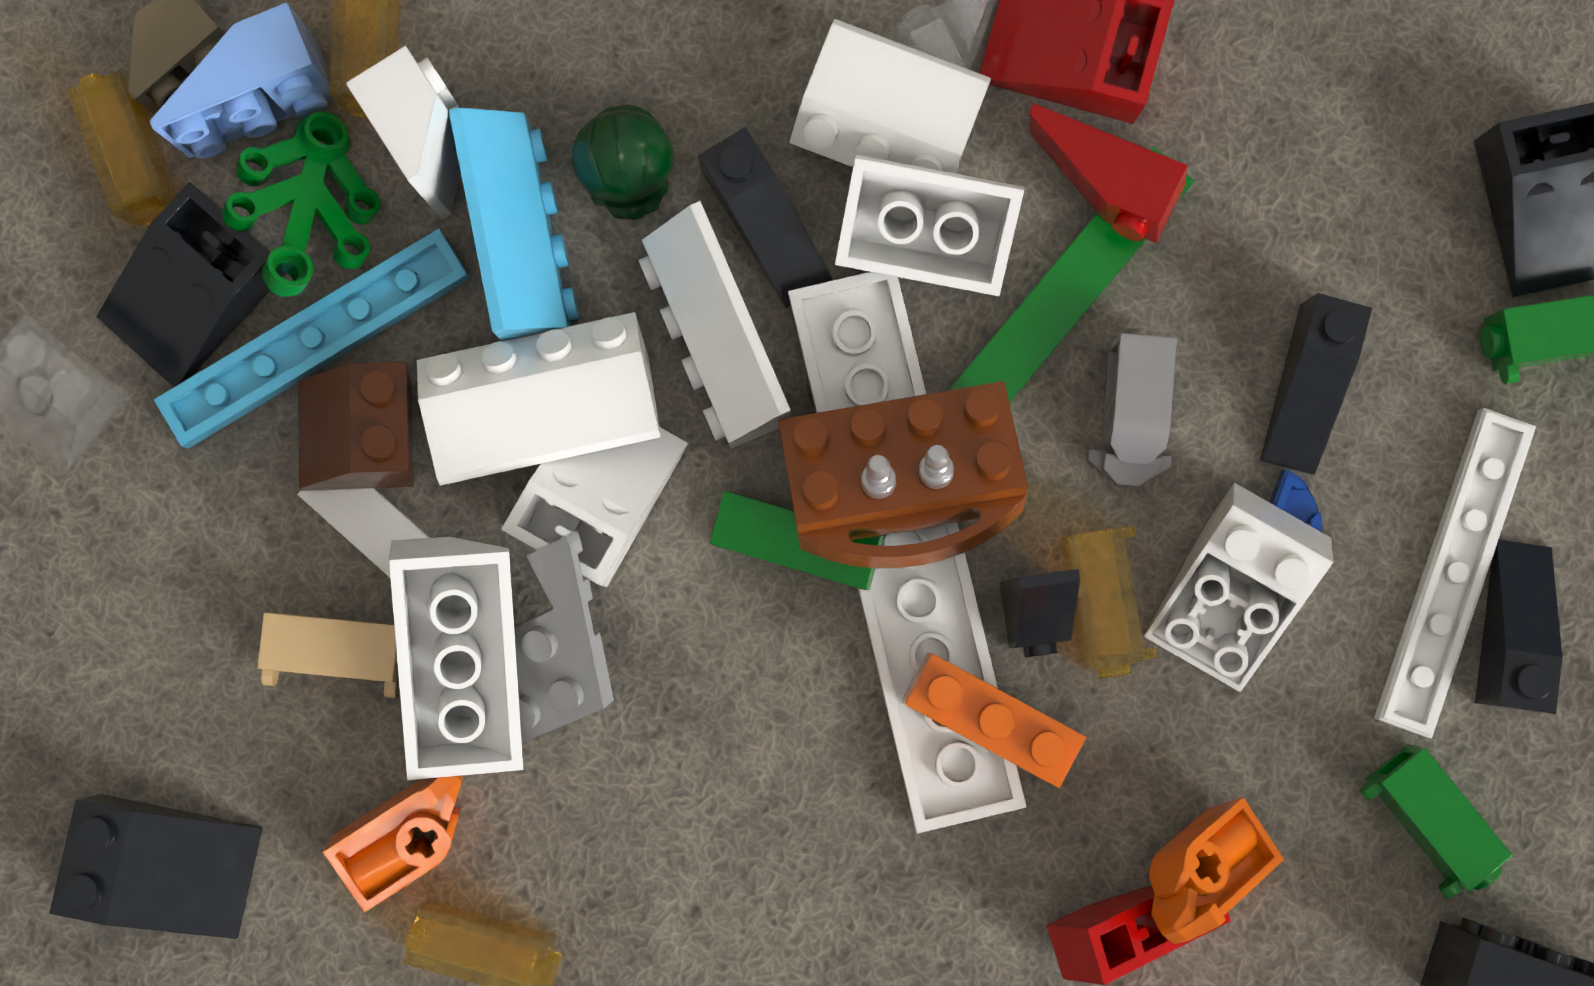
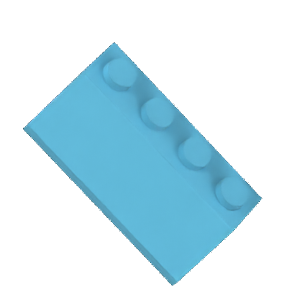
(512, 222)

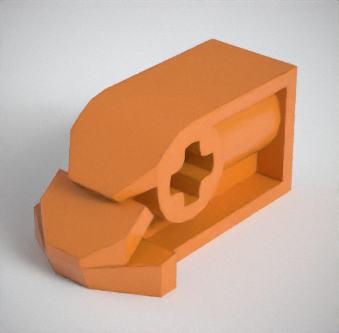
(379, 850)
(1209, 870)

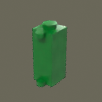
(1538, 335)
(1439, 819)

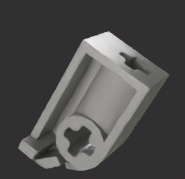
(1136, 409)

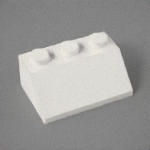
(887, 103)
(413, 120)
(928, 225)

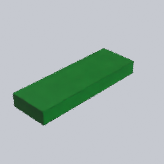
(771, 535)

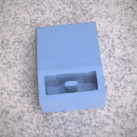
(246, 84)

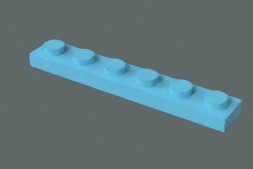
(312, 339)

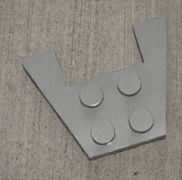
(557, 651)

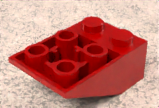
(1079, 52)

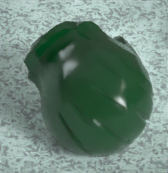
(624, 161)

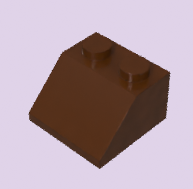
(356, 427)

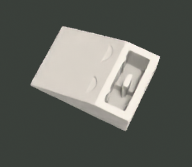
(599, 496)
(1240, 587)

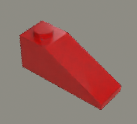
(1120, 179)
(1110, 938)

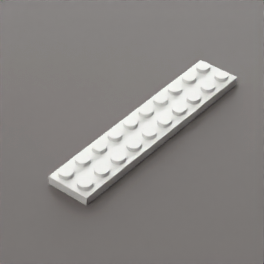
(861, 354)

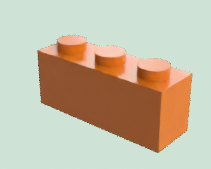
(993, 719)

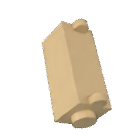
(328, 649)

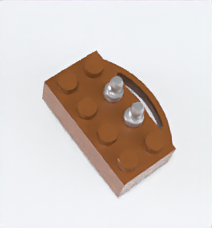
(904, 471)

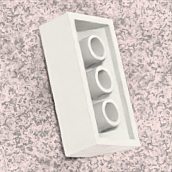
(715, 327)
(537, 398)
(455, 657)

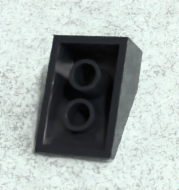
(155, 868)

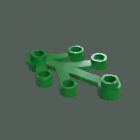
(307, 197)

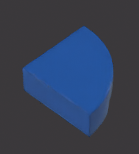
(1296, 499)

